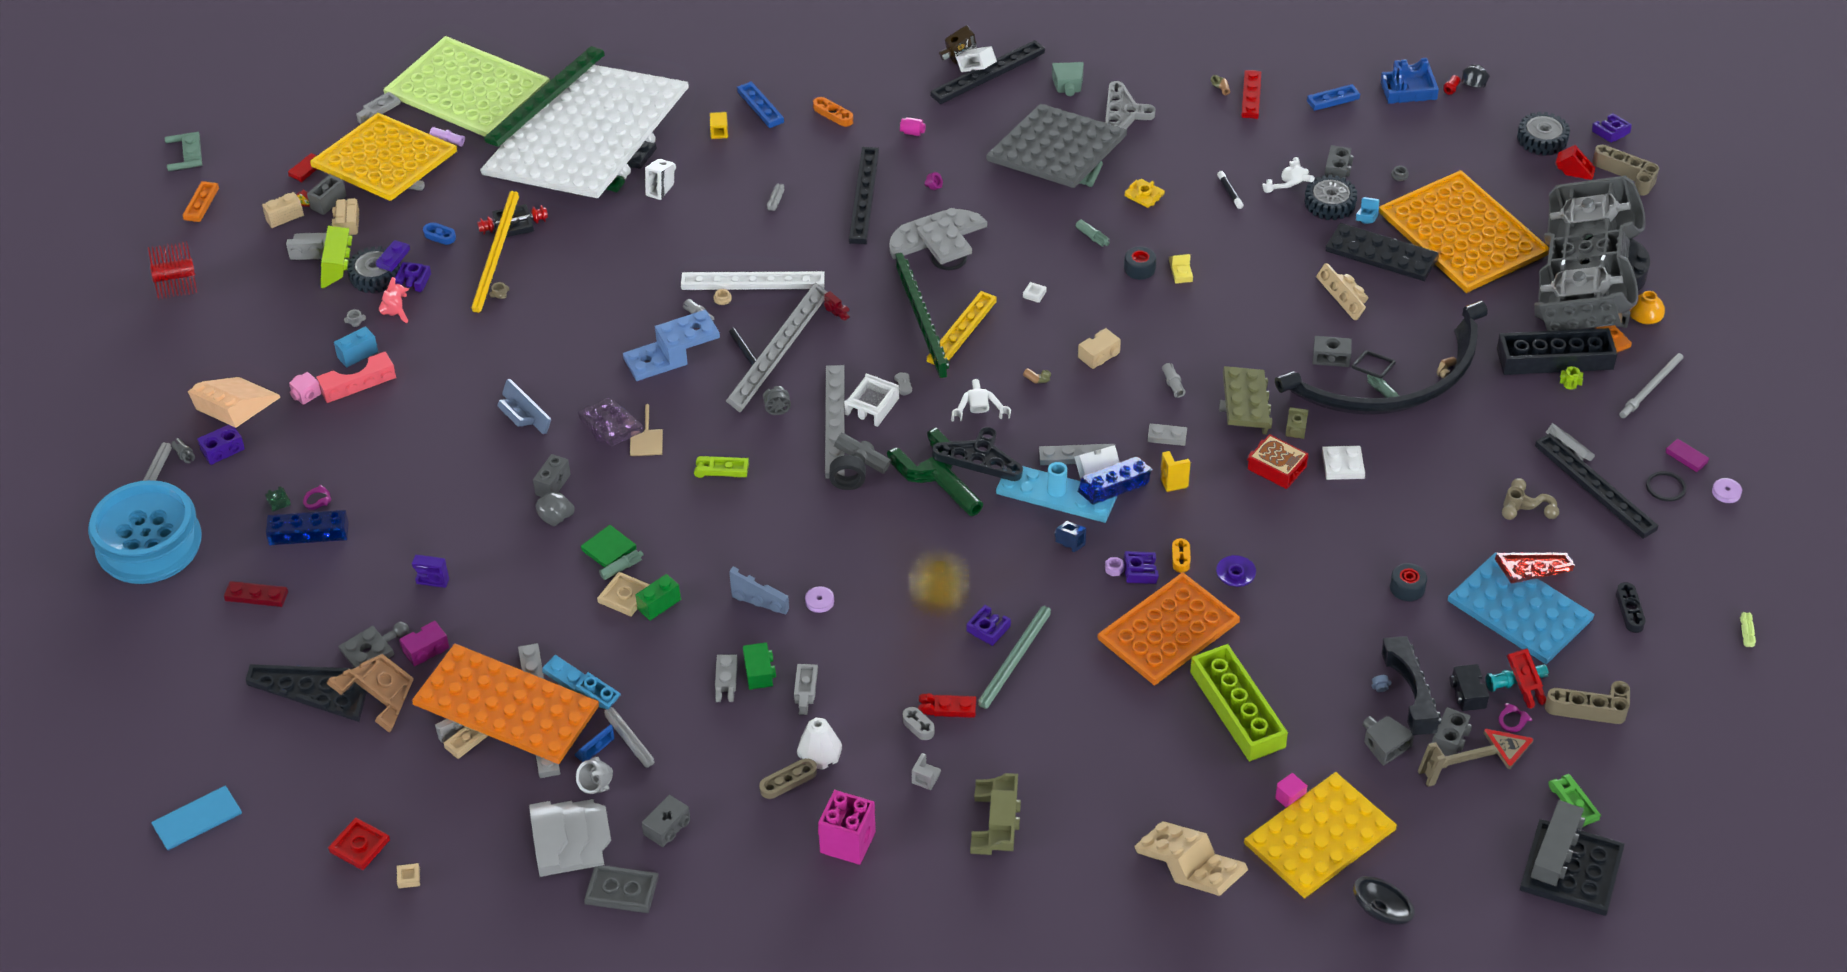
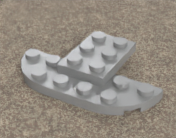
(938, 233)

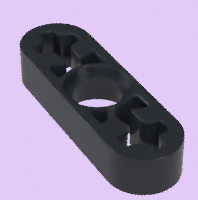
(1627, 614)

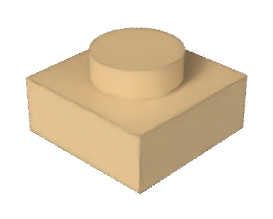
(408, 875)

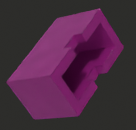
(424, 644)

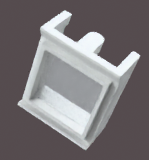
(873, 397)

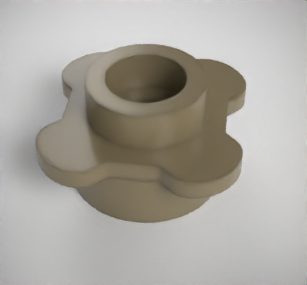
(499, 290)

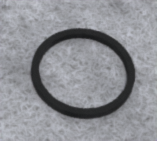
(948, 268)
(1668, 474)

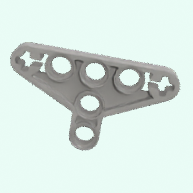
(1124, 104)

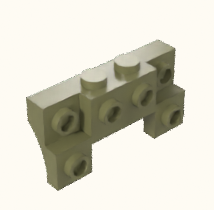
(1002, 820)

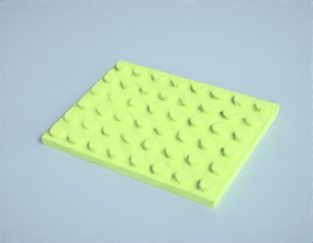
(466, 86)

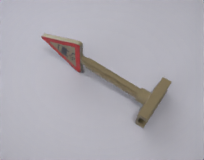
(1506, 745)

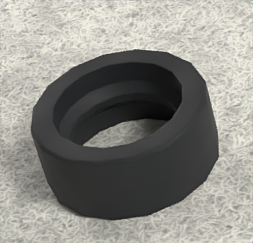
(847, 482)

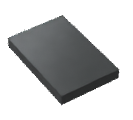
(621, 888)

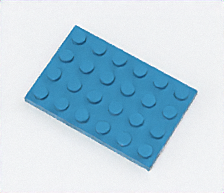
(1522, 612)

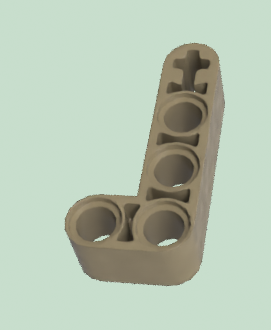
(1623, 164)
(1590, 706)

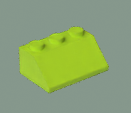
(335, 255)

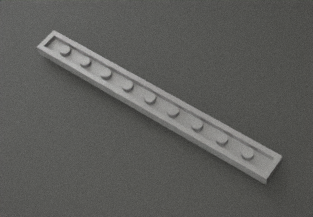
(776, 348)

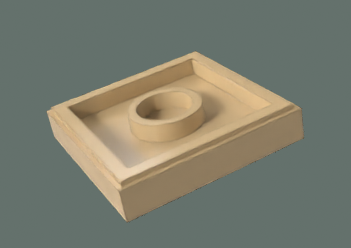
(621, 593)

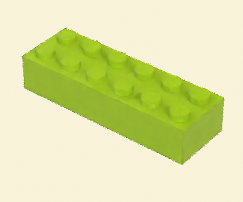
(1238, 702)

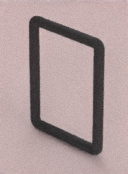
(1393, 362)

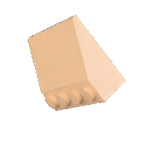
(231, 399)

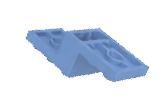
(671, 345)

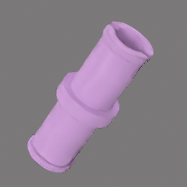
(447, 136)

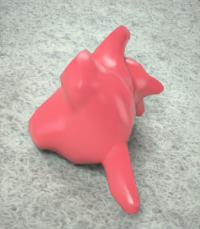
(392, 301)

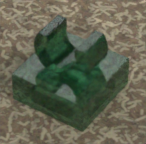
(277, 499)

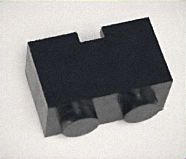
(1468, 689)

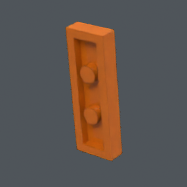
(200, 201)

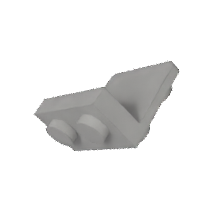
(306, 246)

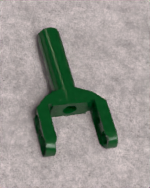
(936, 471)

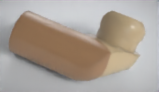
(1442, 370)

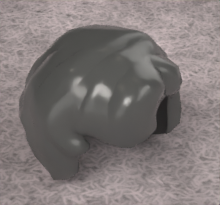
(554, 508)

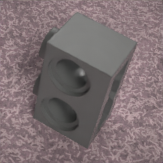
(1338, 162)
(1452, 731)

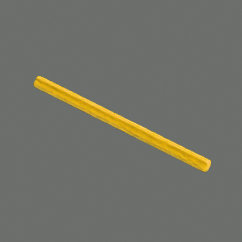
(495, 251)

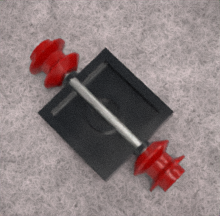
(520, 222)

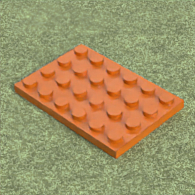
(1168, 628)

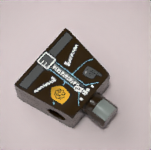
(958, 43)

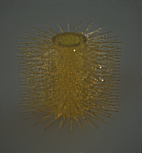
(939, 582)

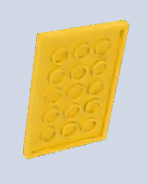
(1320, 834)

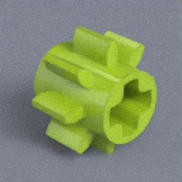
(1571, 377)

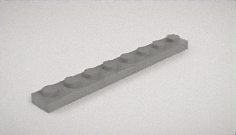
(834, 413)
(531, 663)

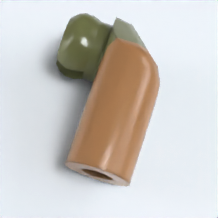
(1221, 83)
(1044, 377)

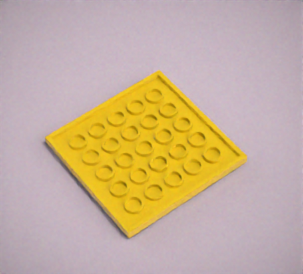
(383, 156)

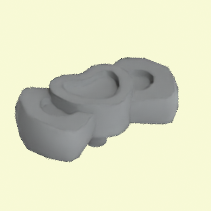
(904, 383)

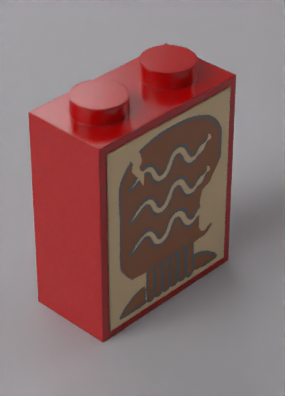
(1277, 461)

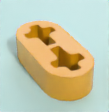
(1185, 555)

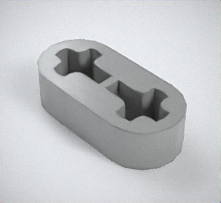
(916, 726)

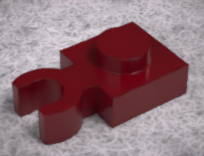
(834, 305)

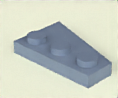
(748, 590)

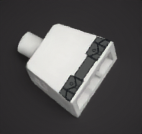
(659, 178)

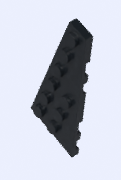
(309, 687)

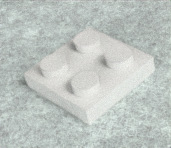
(1343, 462)

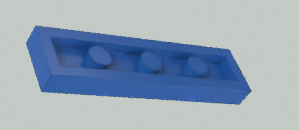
(760, 104)

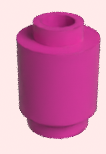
(912, 126)

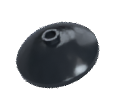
(1383, 901)

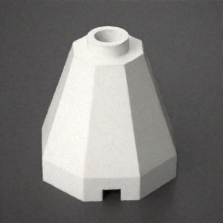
(819, 743)

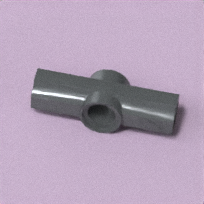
(864, 451)

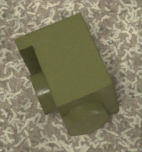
(1296, 423)

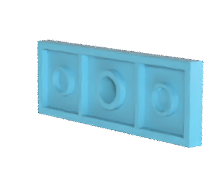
(1054, 492)

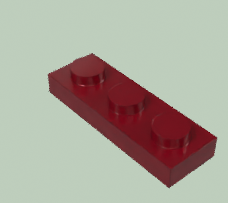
(256, 594)

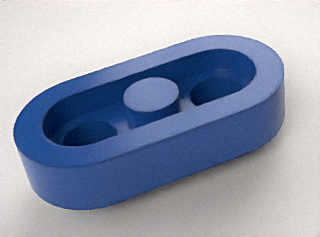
(439, 233)

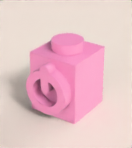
(304, 388)

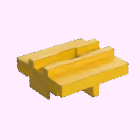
(1144, 192)

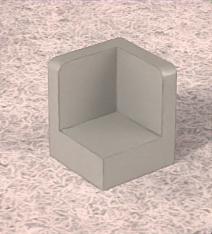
(924, 774)

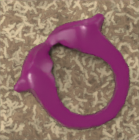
(321, 502)
(1523, 718)

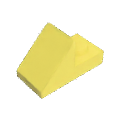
(1181, 268)

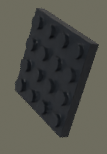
(1588, 875)

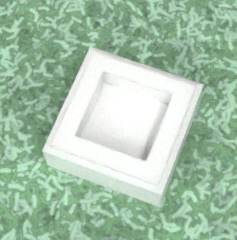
(1034, 292)

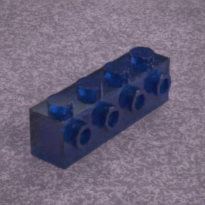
(1114, 480)
(307, 527)

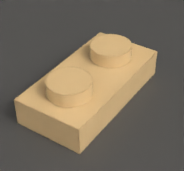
(463, 741)

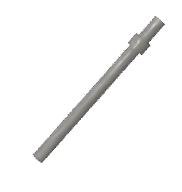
(1633, 404)

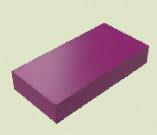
(1687, 455)

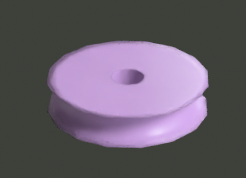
(1727, 490)
(822, 605)

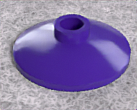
(1236, 570)

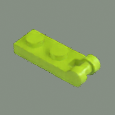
(721, 466)

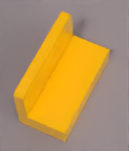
(1174, 474)

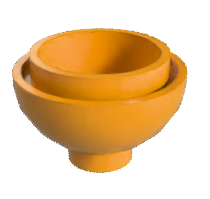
(1648, 308)

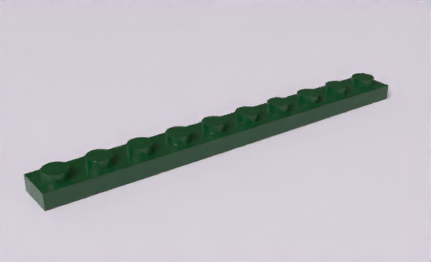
(544, 96)
(923, 318)

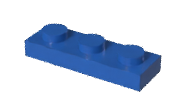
(1333, 97)

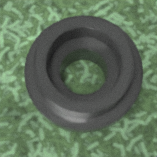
(1400, 173)

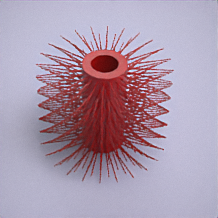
(172, 270)

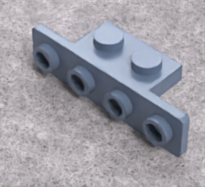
(522, 409)

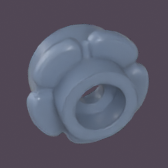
(1381, 683)

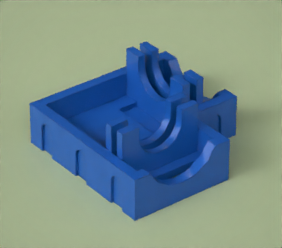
(1409, 82)

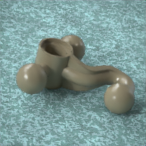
(1516, 500)

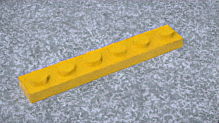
(965, 324)

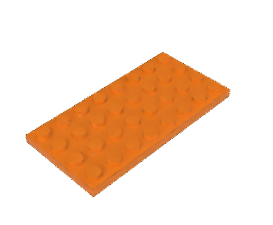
(506, 703)

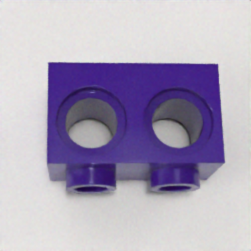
(220, 444)

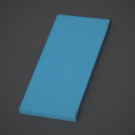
(196, 817)

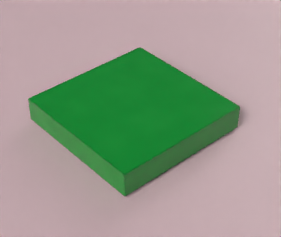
(608, 546)

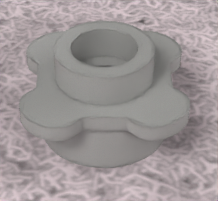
(354, 318)

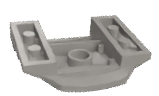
(569, 835)

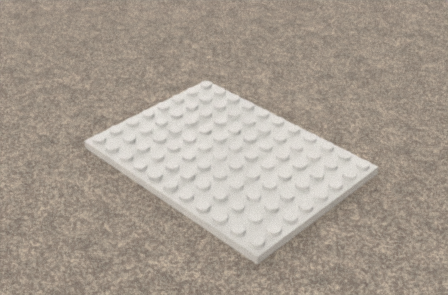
(586, 131)

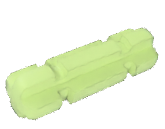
(1748, 629)

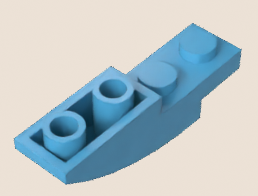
(575, 680)

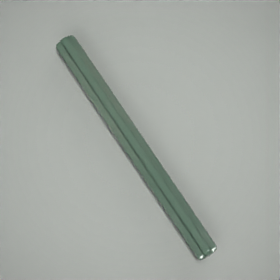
(1014, 657)

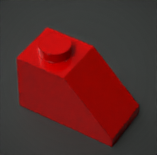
(1575, 163)

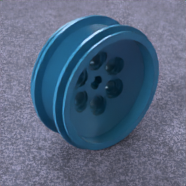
(145, 532)

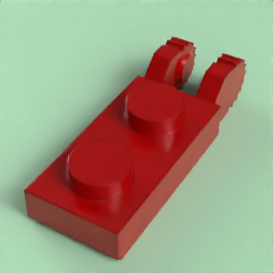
(1527, 677)
(947, 705)

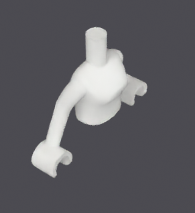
(1291, 175)
(979, 402)

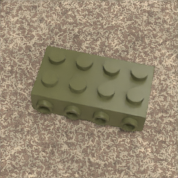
(1247, 398)

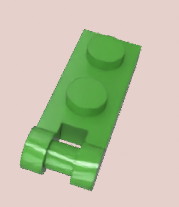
(1574, 795)

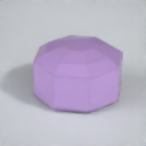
(1114, 566)

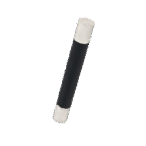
(1230, 189)

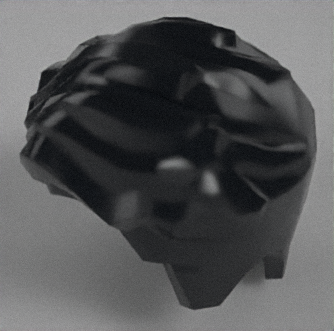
(1475, 76)

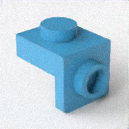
(1369, 210)

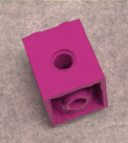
(847, 827)

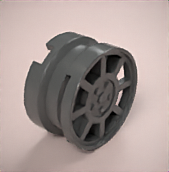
(776, 400)

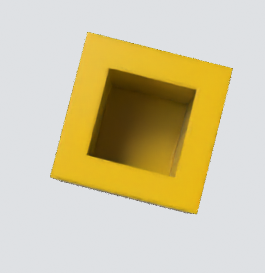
(718, 125)

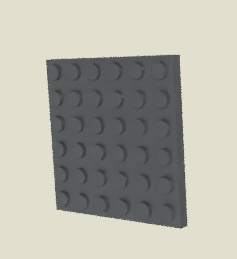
(1057, 145)

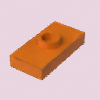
(1620, 340)

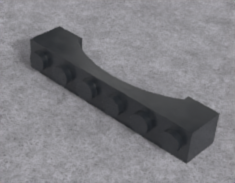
(1400, 656)

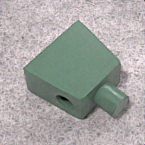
(1068, 77)

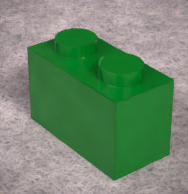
(658, 597)
(758, 666)

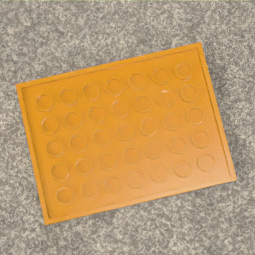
(1467, 228)

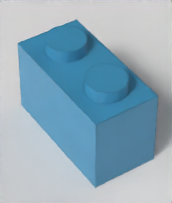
(356, 346)

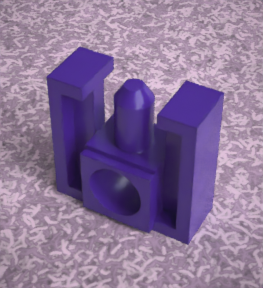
(1612, 129)
(413, 273)
(430, 571)
(1137, 571)
(985, 628)

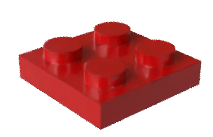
(359, 843)

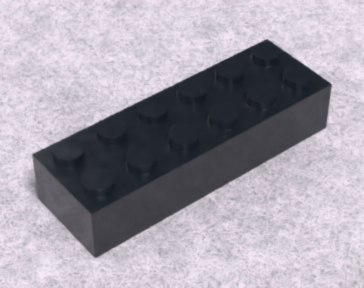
(1556, 351)

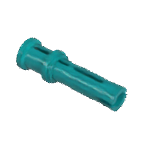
(1507, 678)

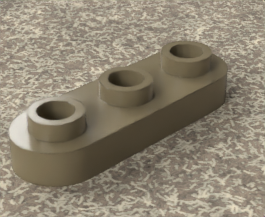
(793, 772)

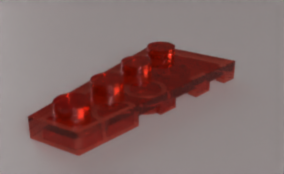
(1529, 566)

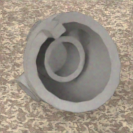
(594, 776)

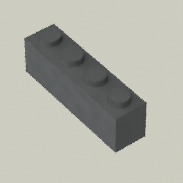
(1557, 843)

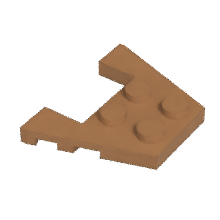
(383, 681)

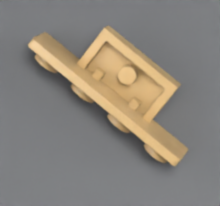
(1344, 290)

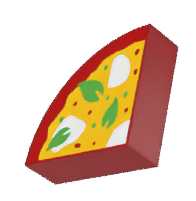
(302, 195)

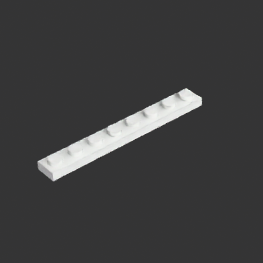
(750, 280)

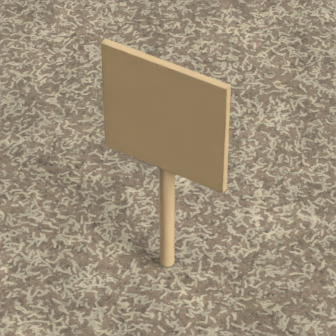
(647, 442)

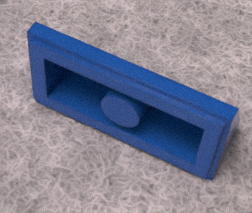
(596, 744)

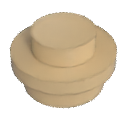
(722, 297)

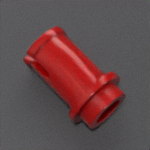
(1450, 86)

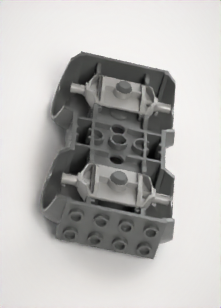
(1606, 287)

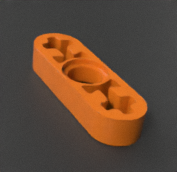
(824, 106)

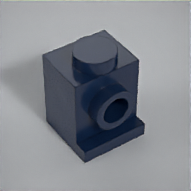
(1071, 535)

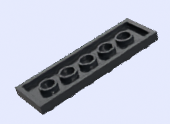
(1382, 252)

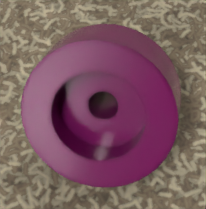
(934, 181)

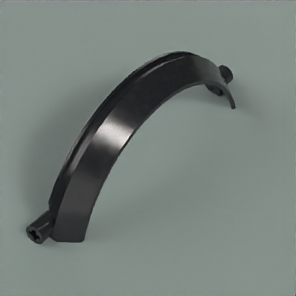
(1466, 338)

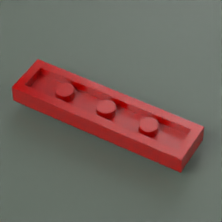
(1251, 94)

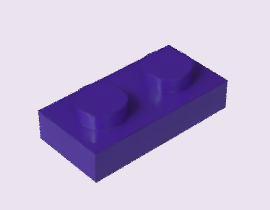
(393, 255)

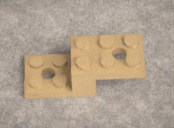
(1191, 858)

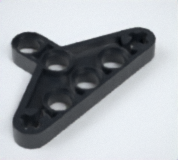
(970, 452)

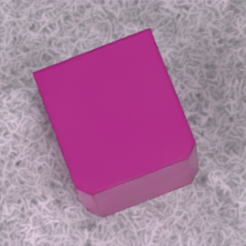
(1290, 790)

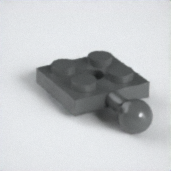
(371, 639)

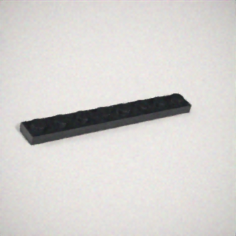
(977, 77)
(864, 195)
(1596, 486)

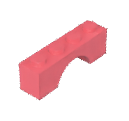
(336, 385)

